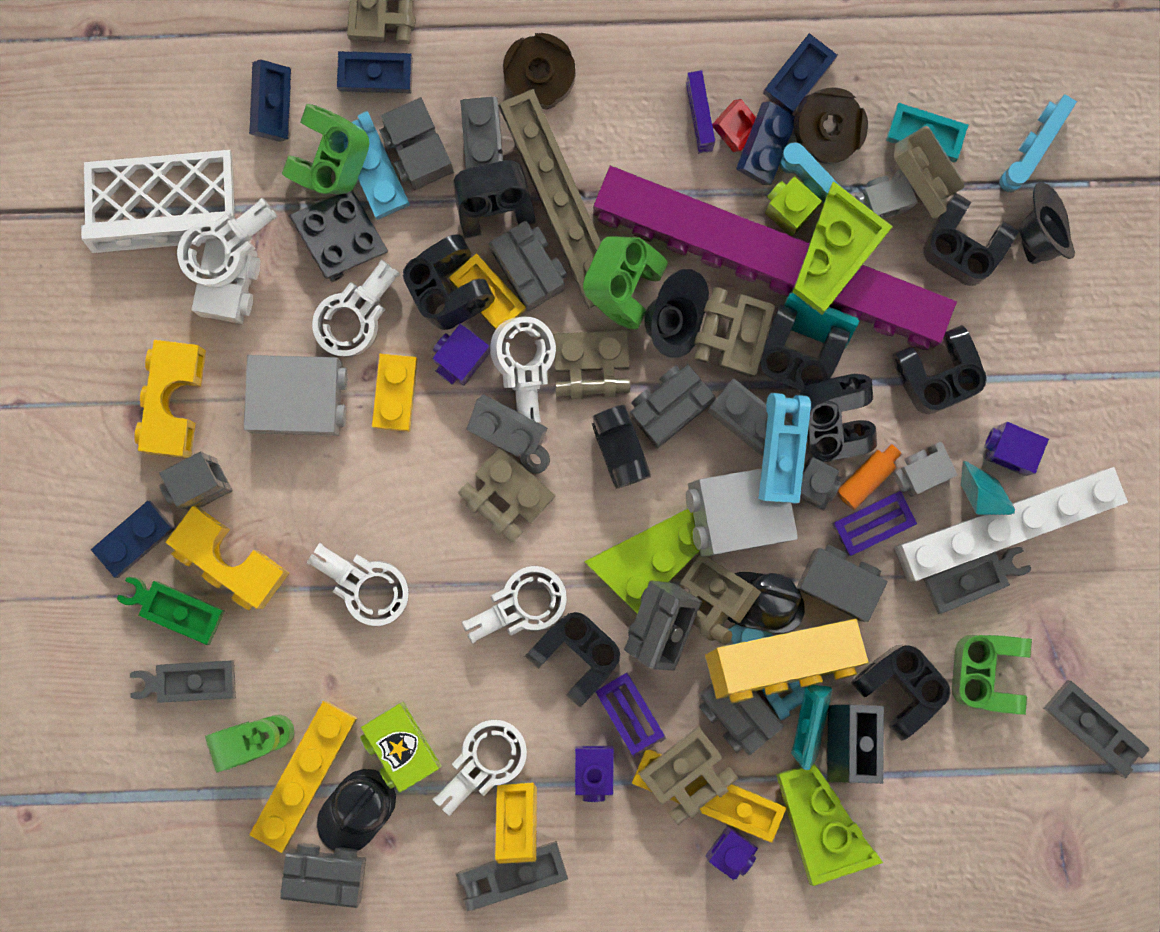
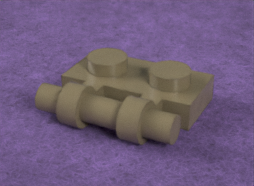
(370, 19)
(745, 334)
(590, 352)
(514, 485)
(724, 591)
(681, 766)

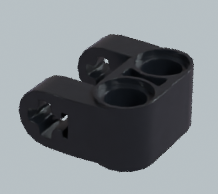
(489, 192)
(964, 247)
(438, 262)
(965, 359)
(797, 361)
(827, 435)
(620, 447)
(583, 647)
(922, 670)

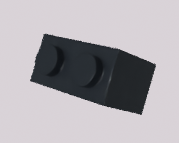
(855, 744)

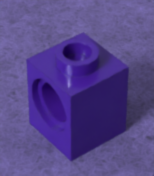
(1015, 448)

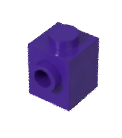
(459, 355)
(594, 772)

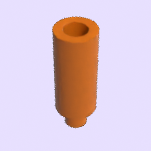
(868, 477)

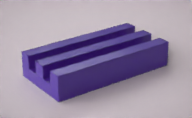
(700, 112)
(845, 537)
(646, 742)

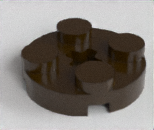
(534, 51)
(846, 112)

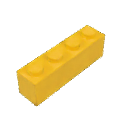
(786, 659)

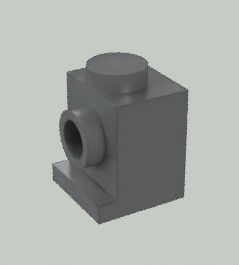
(819, 483)

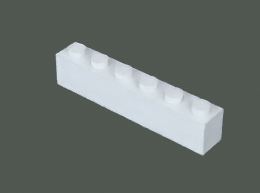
(995, 532)

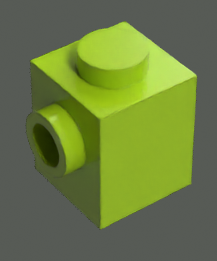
(791, 205)

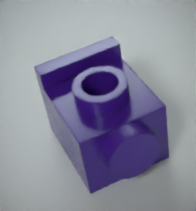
(732, 853)

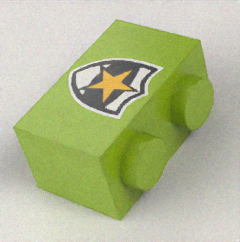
(399, 747)

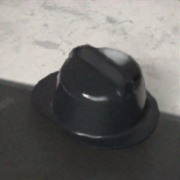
(1046, 229)
(677, 313)
(777, 607)
(356, 810)

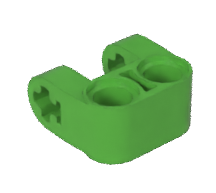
(330, 154)
(615, 275)
(985, 671)
(247, 741)

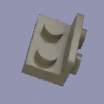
(928, 169)

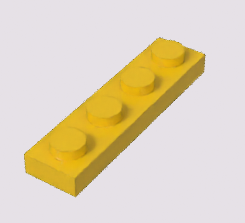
(303, 776)
(736, 807)

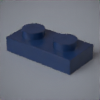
(374, 72)
(800, 73)
(270, 100)
(766, 143)
(132, 539)

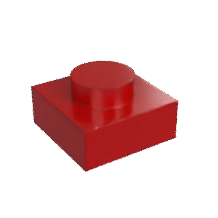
(735, 125)

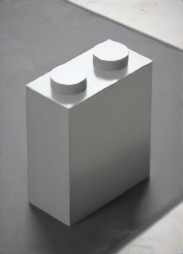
(294, 395)
(733, 517)

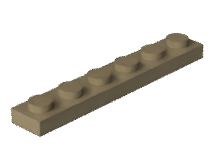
(552, 183)

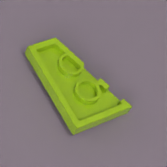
(839, 247)
(647, 557)
(822, 828)

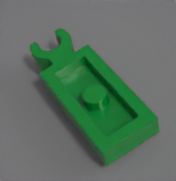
(175, 610)

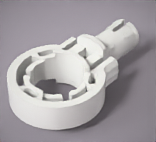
(235, 249)
(350, 298)
(534, 372)
(339, 569)
(496, 617)
(462, 784)

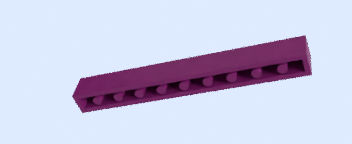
(765, 255)

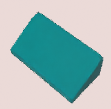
(816, 326)
(984, 492)
(811, 724)

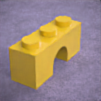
(169, 368)
(199, 542)

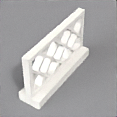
(152, 230)

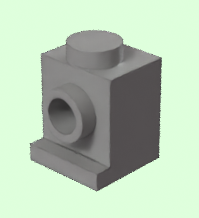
(888, 196)
(925, 471)

